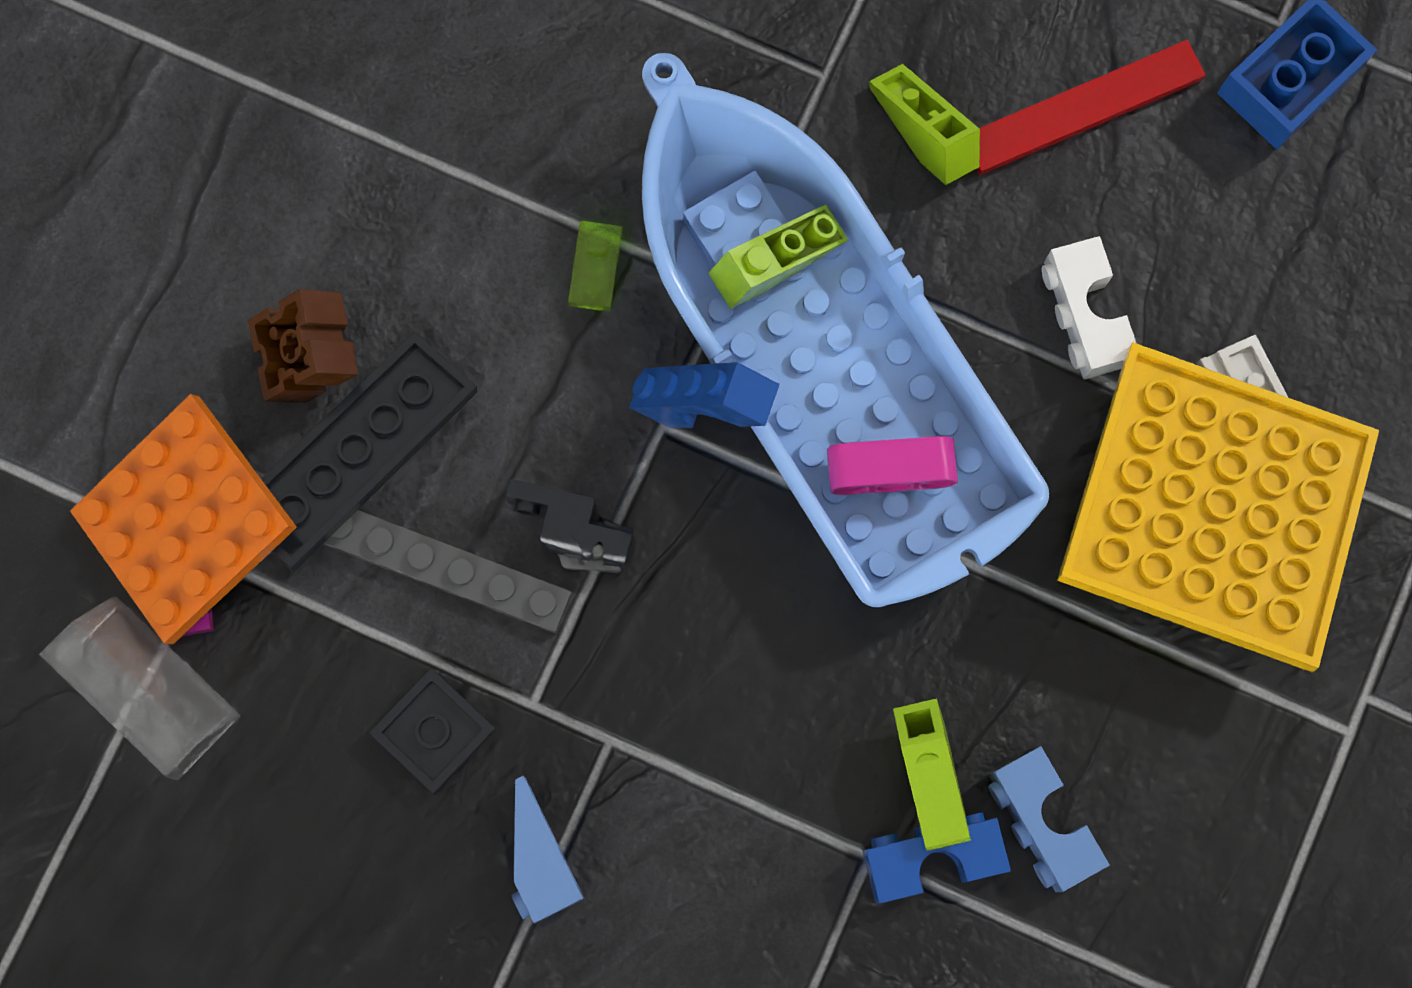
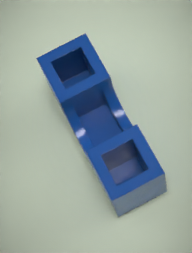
(896, 865)

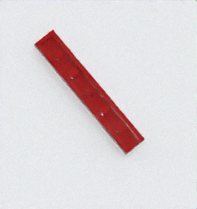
(1088, 105)

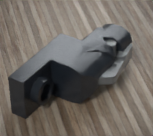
(571, 528)

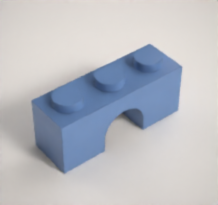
(1060, 857)

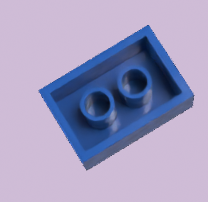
(1296, 71)

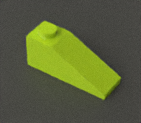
(929, 124)

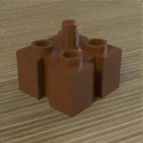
(302, 346)

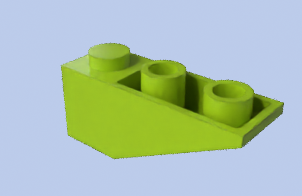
(776, 256)
(932, 774)

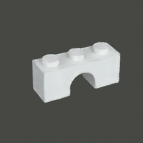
(1096, 342)

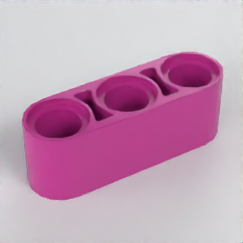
(892, 465)

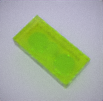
(595, 266)

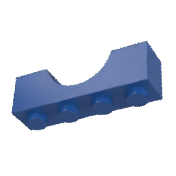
(715, 390)

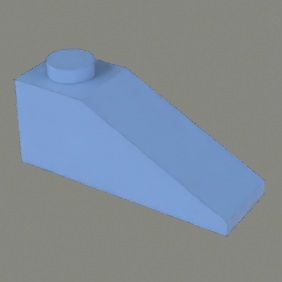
(539, 865)

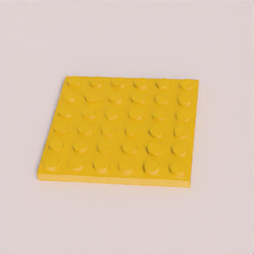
(1220, 507)

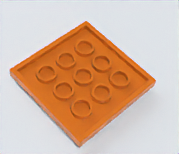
(182, 519)

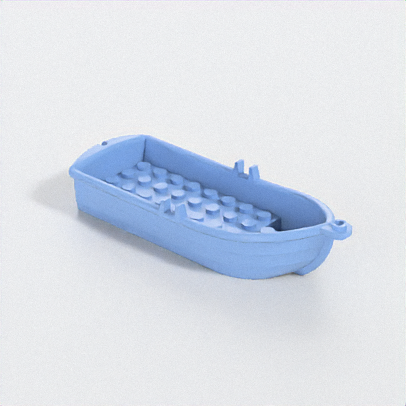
(841, 338)

